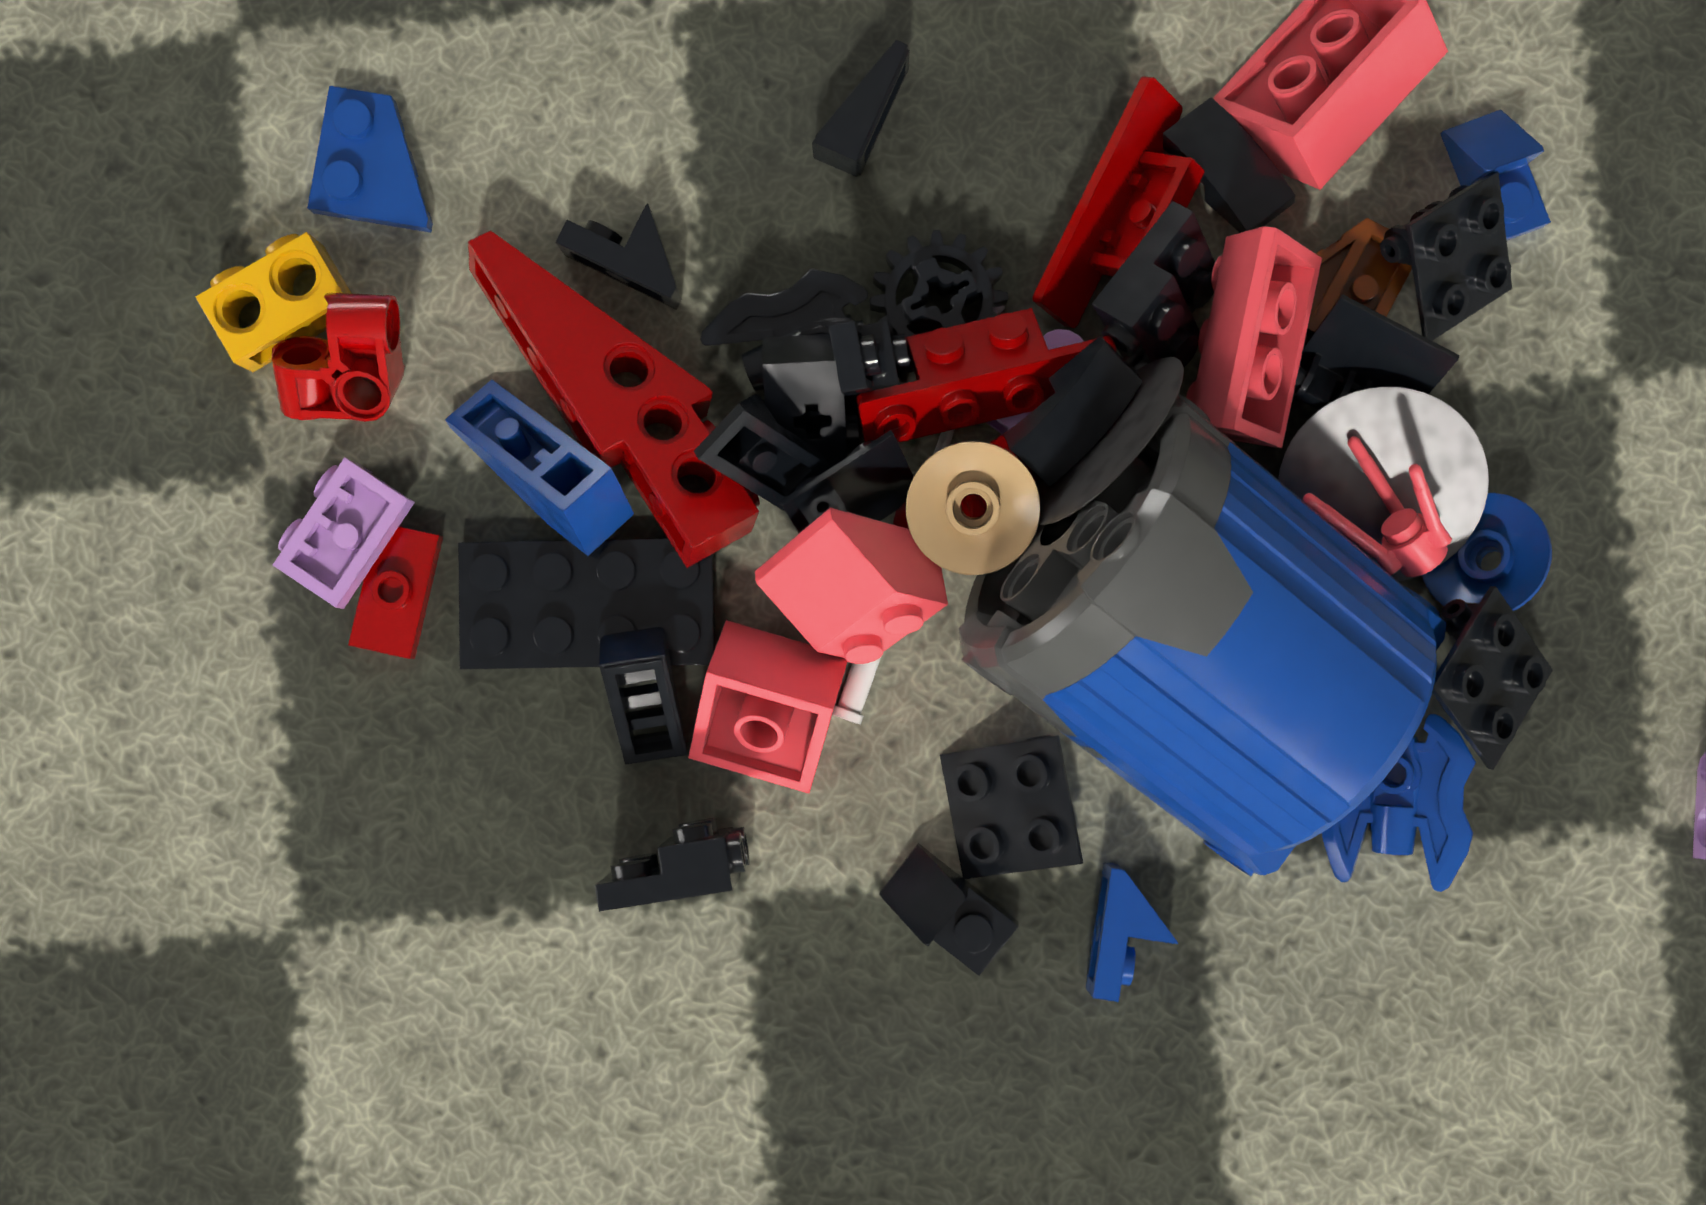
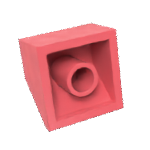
(853, 585)
(766, 706)

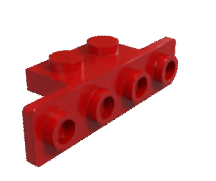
(1119, 204)
(968, 377)

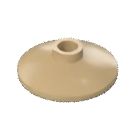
(964, 542)

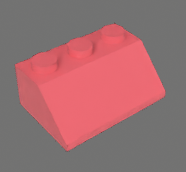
(1331, 80)
(1255, 335)

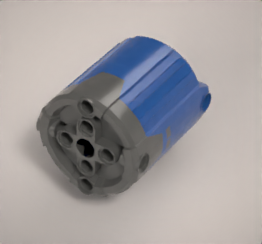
(1213, 645)

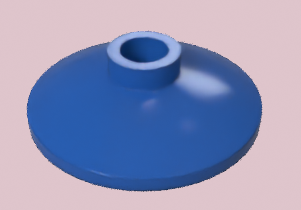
(1525, 556)

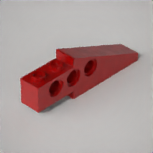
(575, 356)

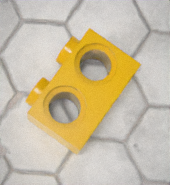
(271, 283)

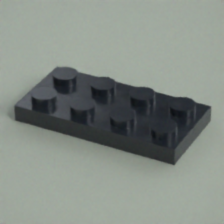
(554, 603)

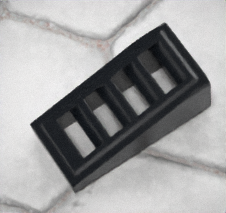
(856, 124)
(634, 659)

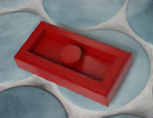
(397, 594)

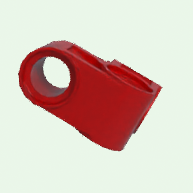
(325, 376)

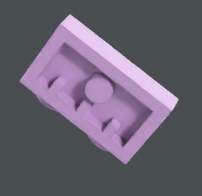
(341, 532)

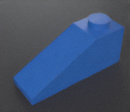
(543, 466)

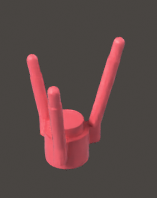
(1410, 539)

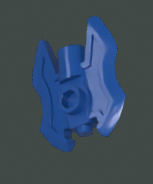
(1419, 792)

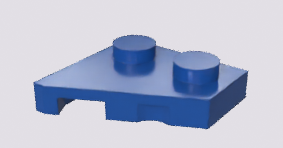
(366, 164)

